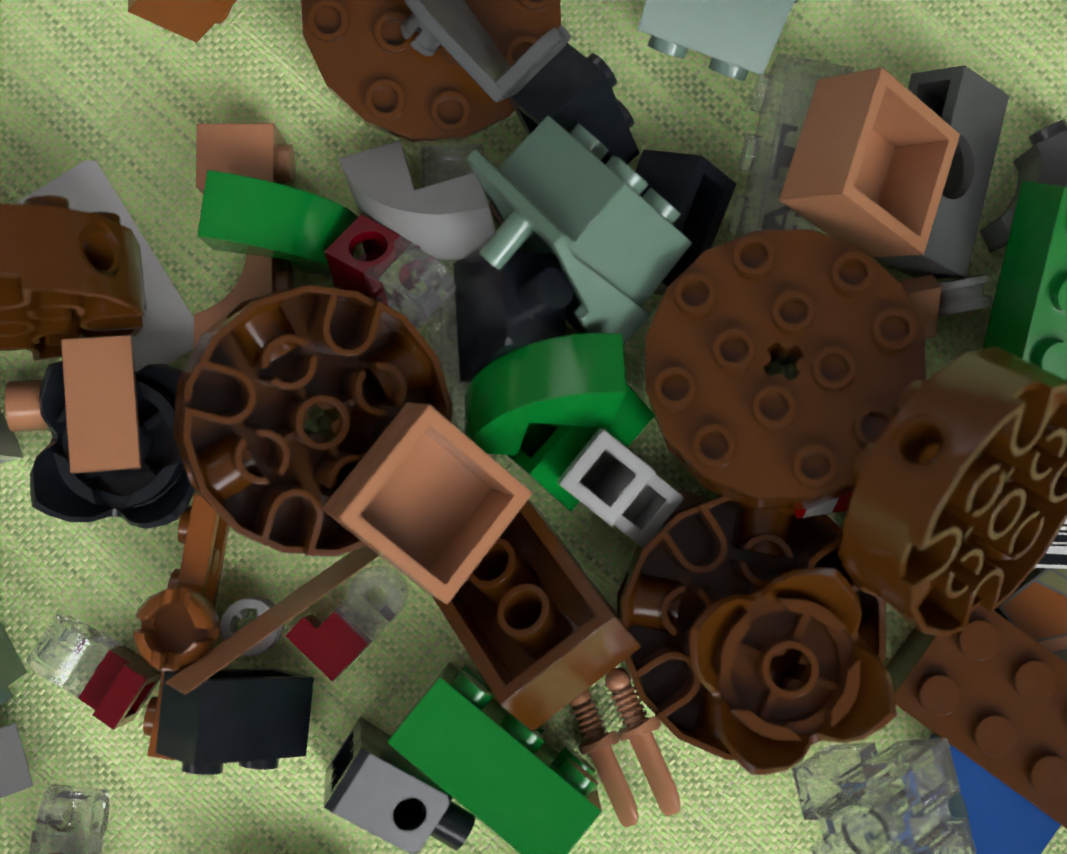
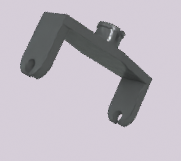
(468, 42)

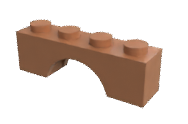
(255, 153)

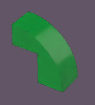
(270, 220)
(546, 382)

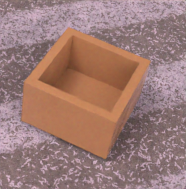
(870, 164)
(428, 500)

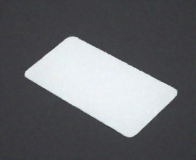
(167, 320)

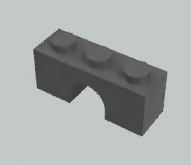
(977, 114)

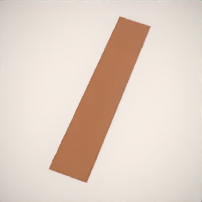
(271, 620)

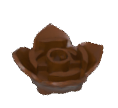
(840, 685)

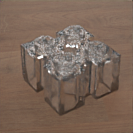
(883, 799)

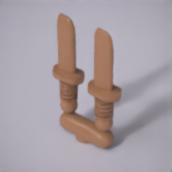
(639, 732)

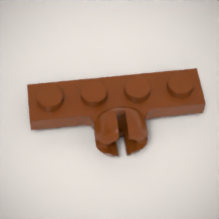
(182, 620)

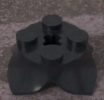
(140, 496)

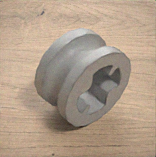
(963, 295)
(238, 610)

